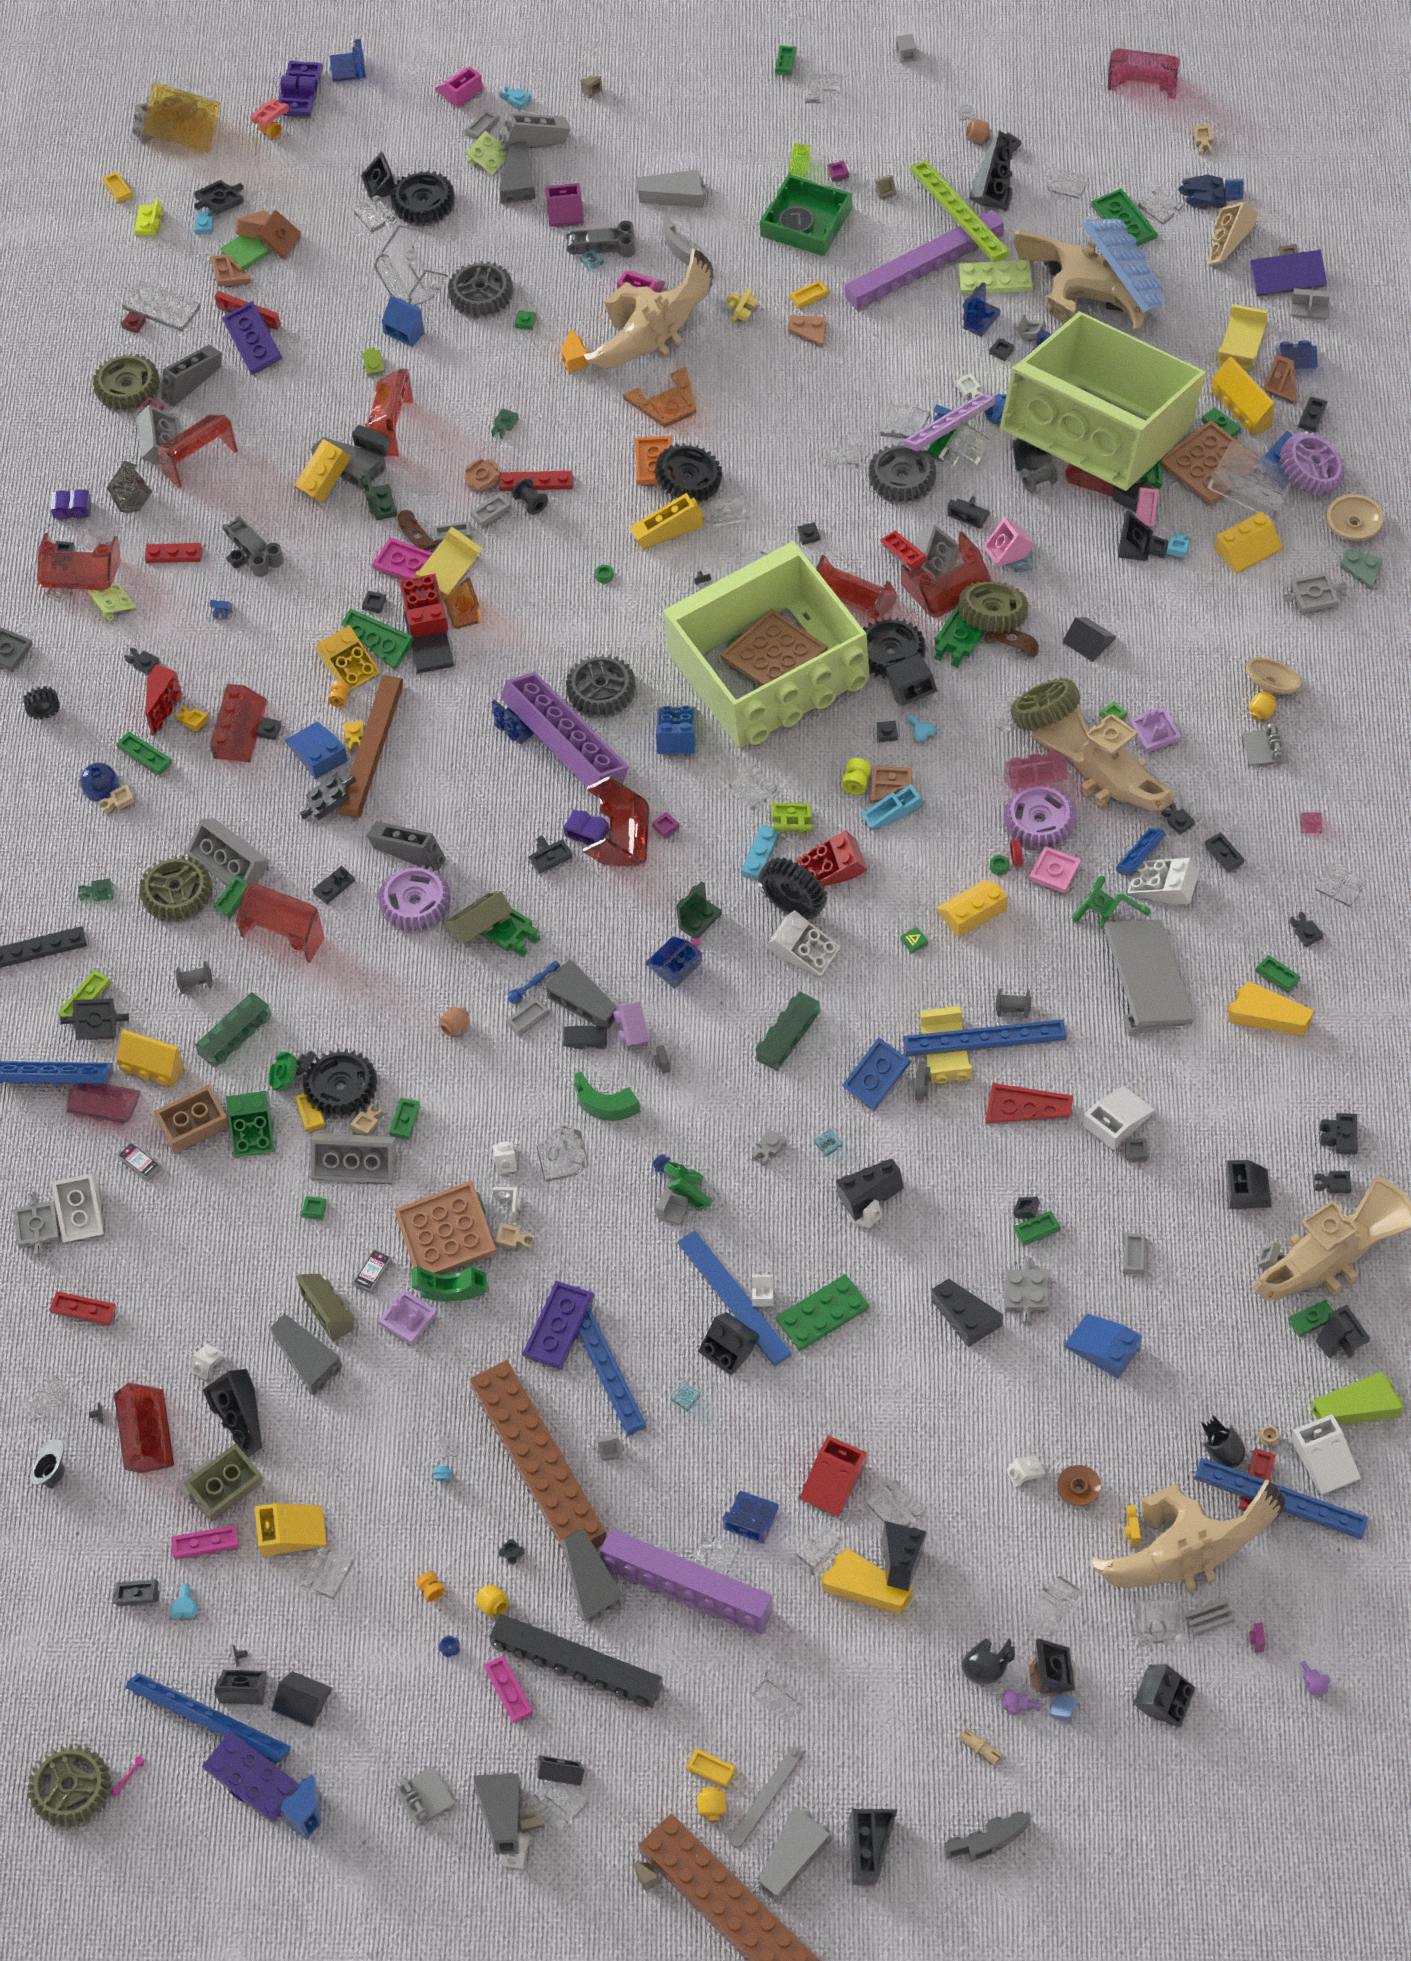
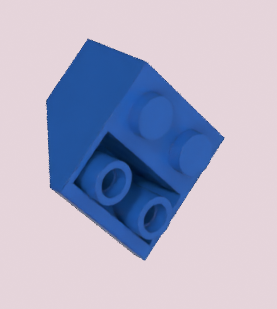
(403, 321)
(303, 1808)

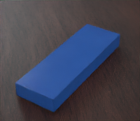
(1140, 851)

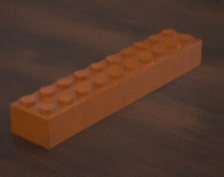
(535, 1454)
(720, 1895)

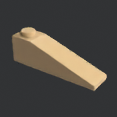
(1231, 228)

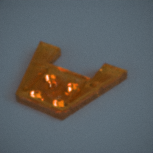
(669, 405)

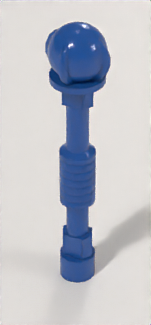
(515, 995)

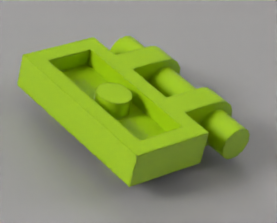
(791, 813)

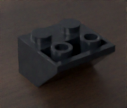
(910, 679)
(1247, 1185)
(728, 1342)
(1164, 1694)

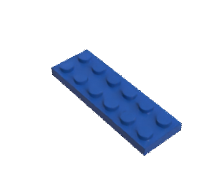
(55, 1072)

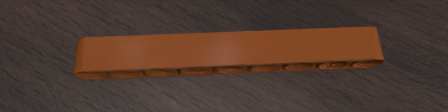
(372, 744)

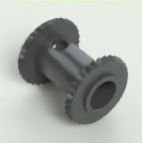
(1040, 475)
(194, 977)
(1013, 1003)

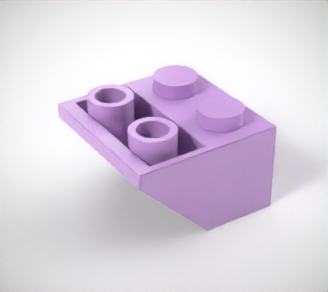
(631, 1024)

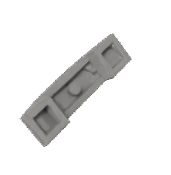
(674, 243)

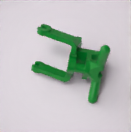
(1104, 904)

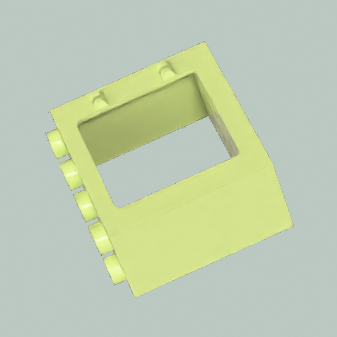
(1062, 419)
(734, 605)

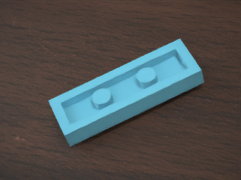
(760, 852)

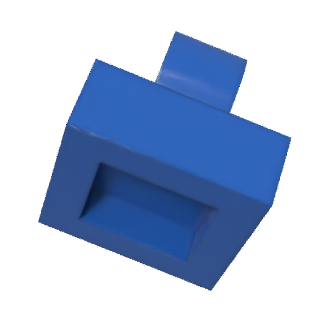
(1234, 188)
(940, 411)
(221, 606)

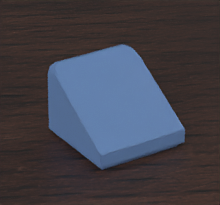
(1063, 1707)

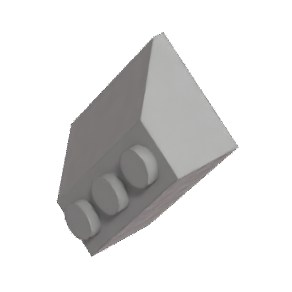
(153, 430)
(939, 550)

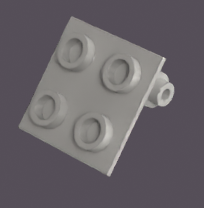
(1265, 746)
(424, 1796)

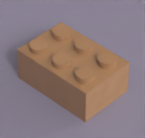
(191, 1119)

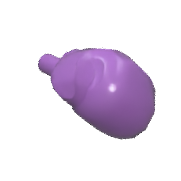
(1315, 1683)
(1016, 1701)

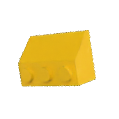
(323, 471)
(1248, 542)
(973, 907)
(149, 1058)

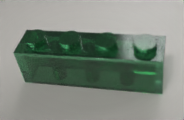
(233, 1030)
(788, 1030)

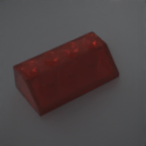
(237, 724)
(143, 1428)

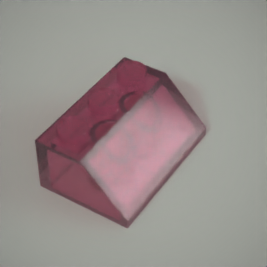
(1035, 770)
(103, 1102)

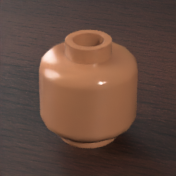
(978, 131)
(454, 1021)

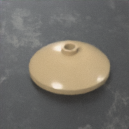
(1355, 517)
(1273, 676)

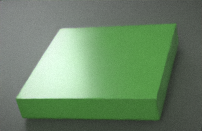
(245, 251)

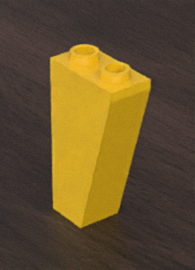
(668, 522)
(1269, 1011)
(864, 1583)

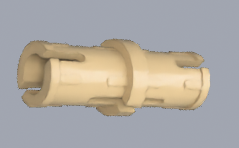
(980, 1746)

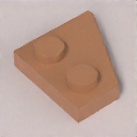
(228, 272)
(808, 328)
(1282, 378)
(889, 780)

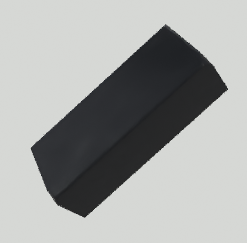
(371, 440)
(560, 1770)

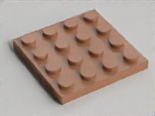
(1197, 458)
(772, 648)
(446, 1229)

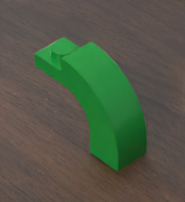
(602, 1106)
(451, 1287)

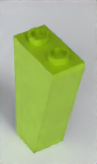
(1360, 1401)

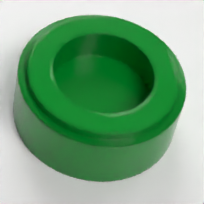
(604, 573)
(999, 865)

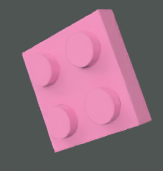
(1055, 869)

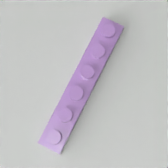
(949, 422)

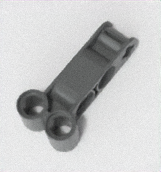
(603, 240)
(254, 547)

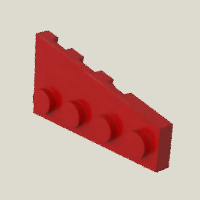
(1024, 1104)

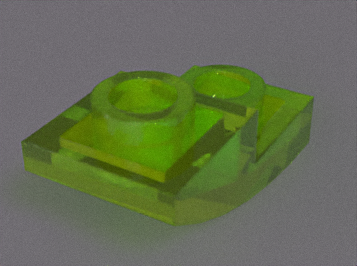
(799, 159)

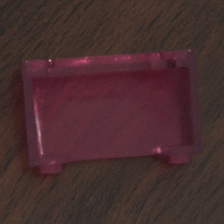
(1144, 67)

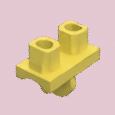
(738, 303)

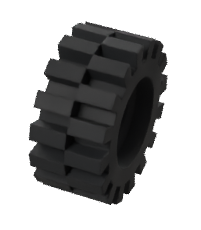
(41, 702)

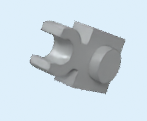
(769, 1145)

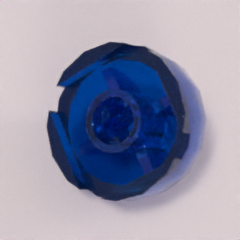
(98, 781)

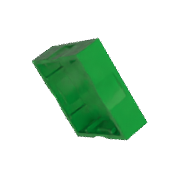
(827, 204)

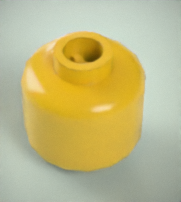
(1262, 706)
(492, 1600)
(712, 1803)

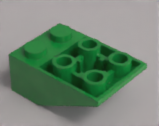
(250, 1123)

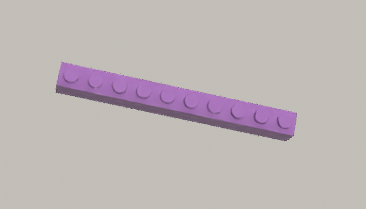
(917, 263)

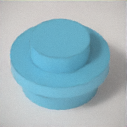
(442, 1473)

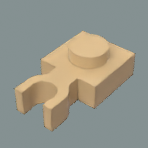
(1203, 137)
(120, 798)
(366, 1122)
(509, 1236)

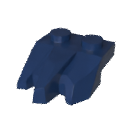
(1204, 191)

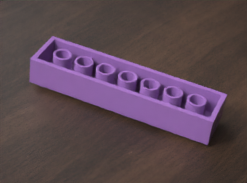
(562, 730)
(686, 1581)

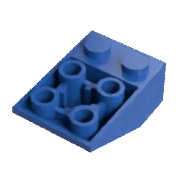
(676, 730)

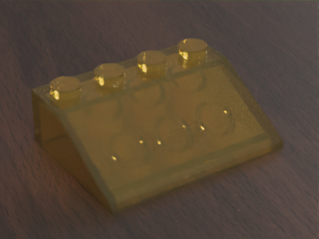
(180, 117)

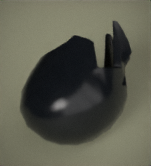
(1226, 1447)
(984, 1666)

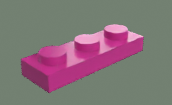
(205, 1542)
(508, 1689)

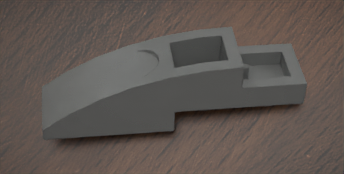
(997, 1835)

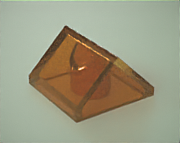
(463, 605)

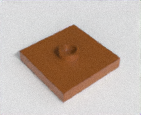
(279, 234)

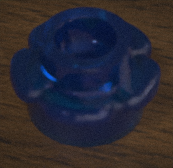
(660, 1162)
(445, 1642)

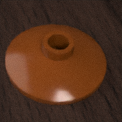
(1078, 1476)

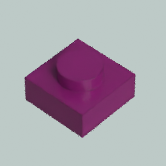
(838, 171)
(665, 825)
(1257, 1637)

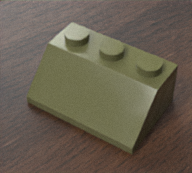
(479, 917)
(325, 1305)
(223, 1482)

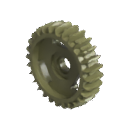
(122, 370)
(980, 598)
(1045, 704)
(158, 882)
(60, 1768)

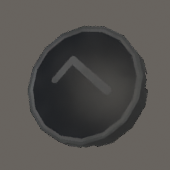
(797, 219)

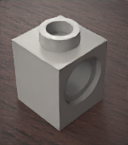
(906, 48)

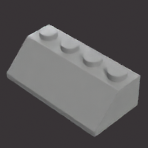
(225, 853)
(353, 1157)

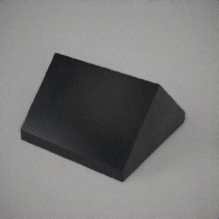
(378, 177)
(1134, 538)
(1088, 638)
(1053, 1667)
(241, 1687)
(300, 1698)

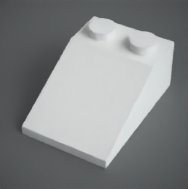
(78, 1207)

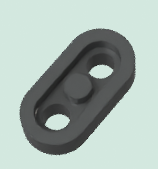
(923, 1073)

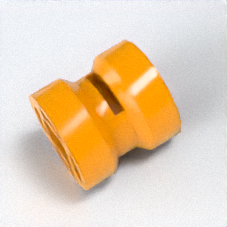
(272, 131)
(339, 693)
(430, 1586)

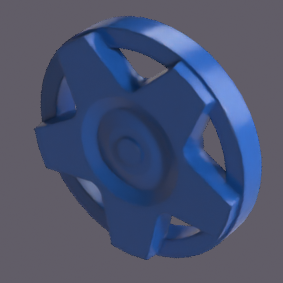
(997, 409)

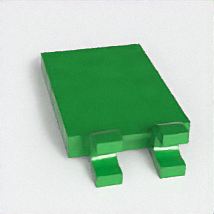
(957, 638)
(511, 933)

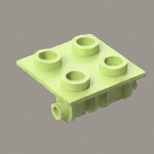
(487, 153)
(111, 600)

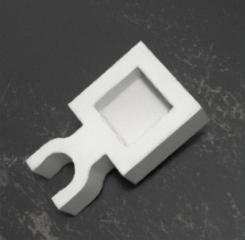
(968, 386)

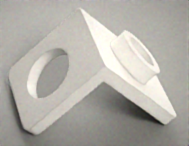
(513, 1195)

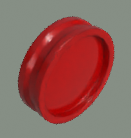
(1016, 852)

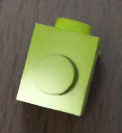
(372, 361)

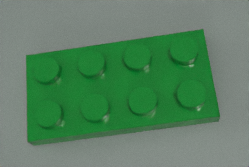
(822, 1312)

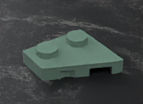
(1362, 566)

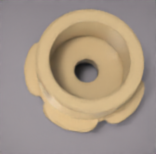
(1273, 1432)

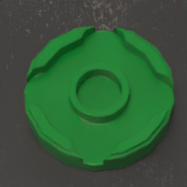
(283, 1071)
(679, 1171)

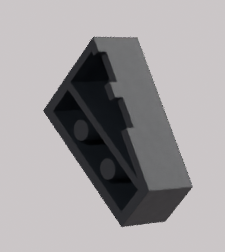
(869, 1184)
(965, 1312)
(902, 1553)
(868, 1842)

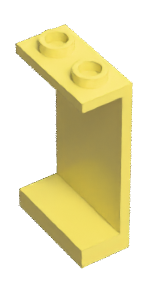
(1243, 336)
(450, 561)
(948, 1065)

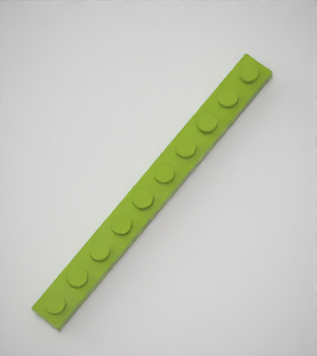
(960, 211)

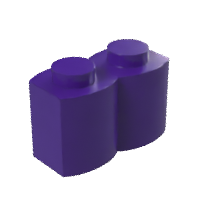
(70, 504)
(585, 828)

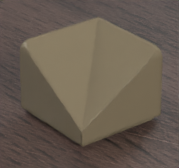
(591, 85)
(646, 1875)

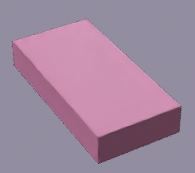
(1147, 505)

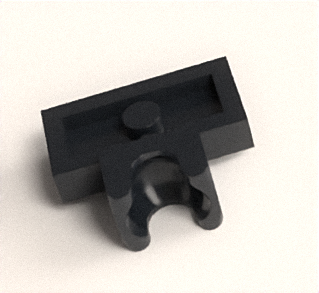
(1340, 1132)

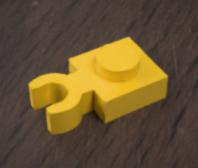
(192, 719)
(353, 733)
(1132, 1530)

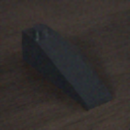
(992, 181)
(235, 1402)

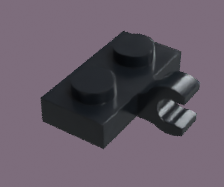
(549, 854)

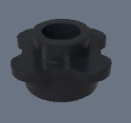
(237, 558)
(507, 1547)

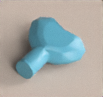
(921, 729)
(184, 1605)

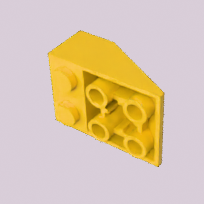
(347, 658)
(289, 1528)

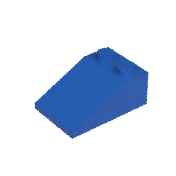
(317, 749)
(1104, 1344)

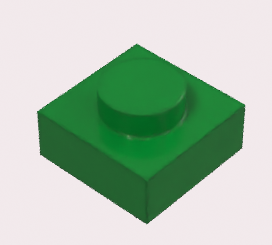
(525, 320)

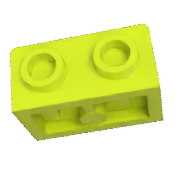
(148, 219)

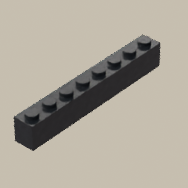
(576, 1661)

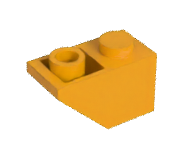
(573, 352)

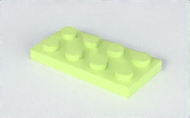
(998, 276)

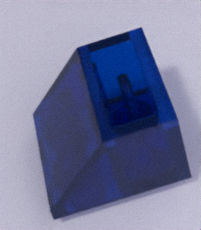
(1302, 353)
(675, 960)

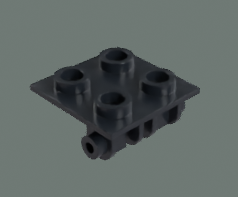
(1028, 455)

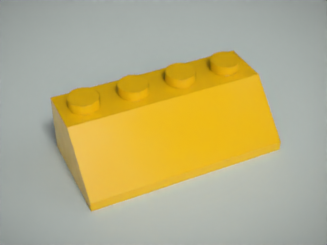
(1243, 397)

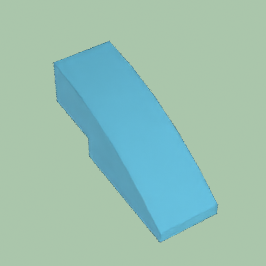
(893, 807)

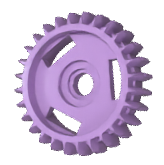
(1312, 477)
(1035, 804)
(406, 886)

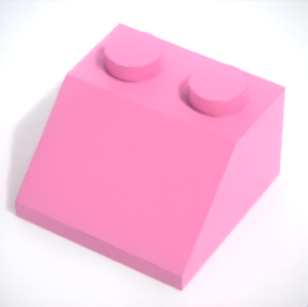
(1008, 543)

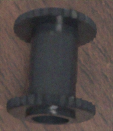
(535, 501)

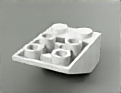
(1165, 881)
(803, 944)
(1116, 1117)
(1325, 1454)

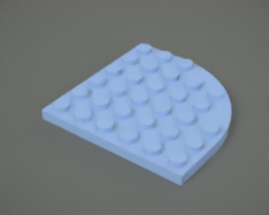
(1126, 261)

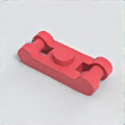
(269, 112)

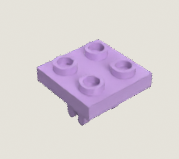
(1155, 729)
(407, 1317)

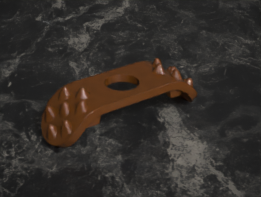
(409, 525)
(1024, 641)

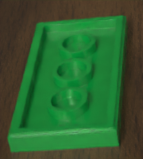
(1120, 206)

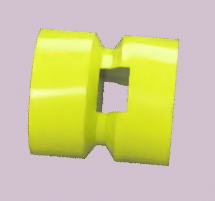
(856, 776)

